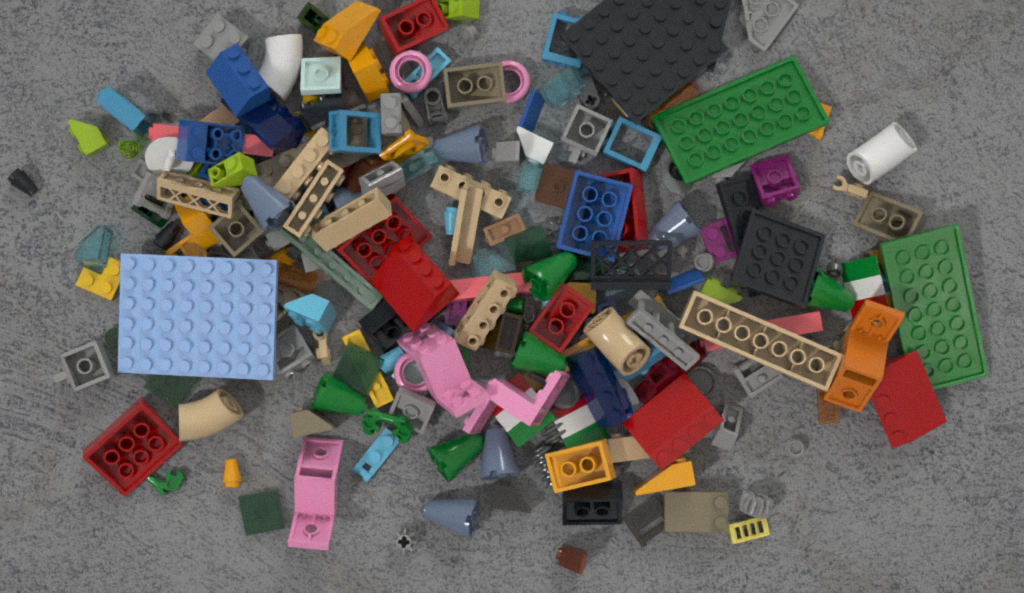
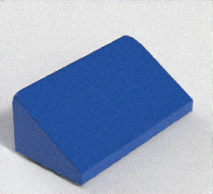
(531, 111)
(685, 280)

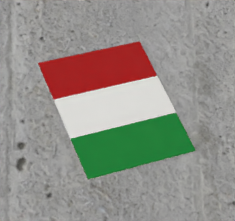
(864, 282)
(579, 424)
(513, 426)

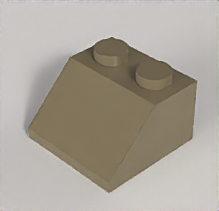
(239, 232)
(308, 422)

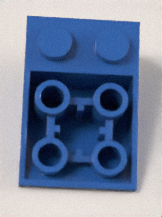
(208, 141)

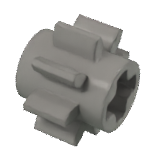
(400, 544)

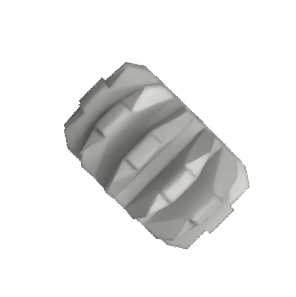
(756, 504)

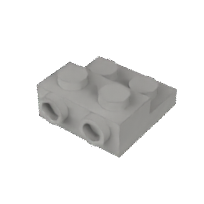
(292, 353)
(415, 407)

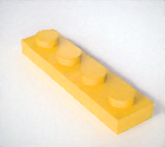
(380, 391)

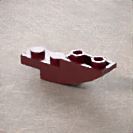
(663, 374)

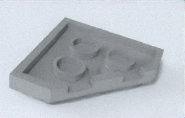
(766, 19)

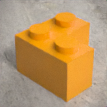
(366, 70)
(197, 224)

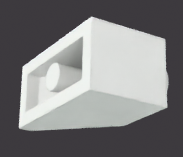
(534, 147)

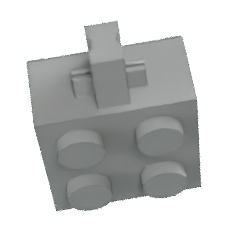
(220, 36)
(585, 133)
(85, 366)

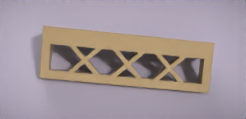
(196, 189)
(466, 224)

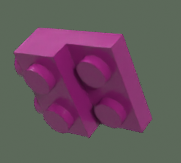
(775, 180)

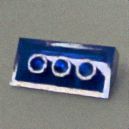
(273, 124)
(599, 386)

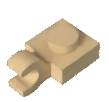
(855, 190)
(323, 350)

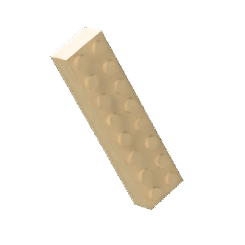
(759, 341)

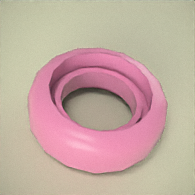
(404, 57)
(524, 77)
(400, 377)

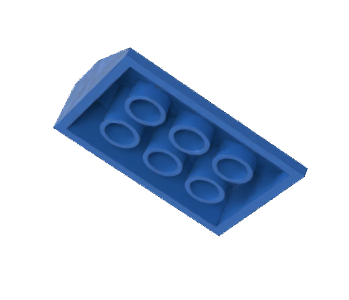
(593, 212)

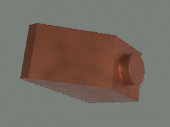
(361, 168)
(572, 558)

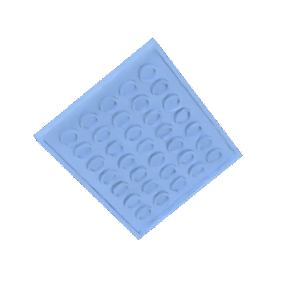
(198, 316)

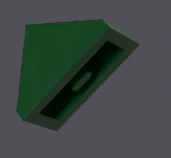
(312, 18)
(151, 216)

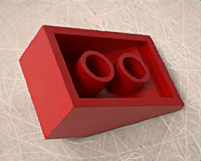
(412, 25)
(561, 318)

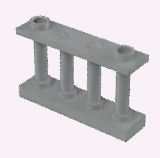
(659, 328)

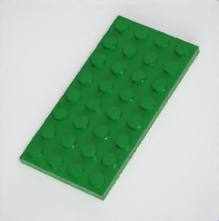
(740, 120)
(933, 288)

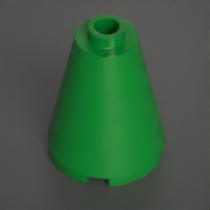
(549, 274)
(829, 294)
(537, 356)
(337, 398)
(455, 454)

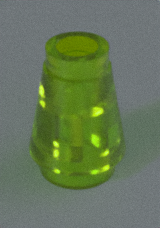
(131, 151)

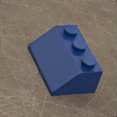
(238, 81)

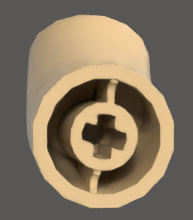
(617, 341)
(208, 415)

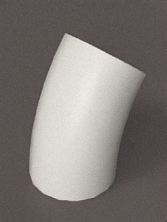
(282, 63)
(880, 154)

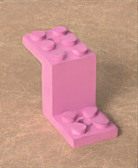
(443, 369)
(516, 402)
(315, 493)

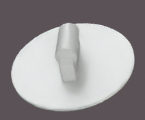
(161, 157)

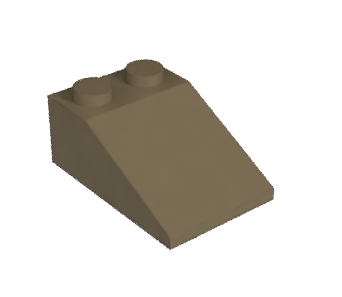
(474, 86)
(888, 218)
(696, 511)

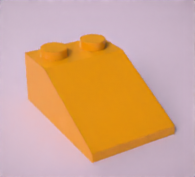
(347, 29)
(580, 466)
(674, 476)

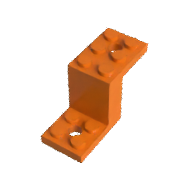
(863, 355)

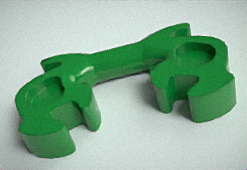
(372, 422)
(172, 482)

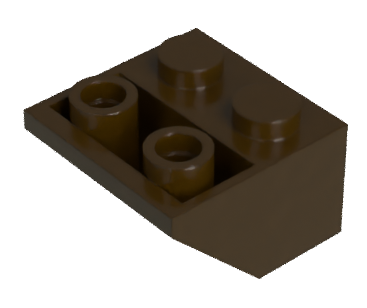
(505, 333)

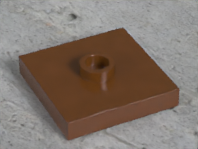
(554, 185)

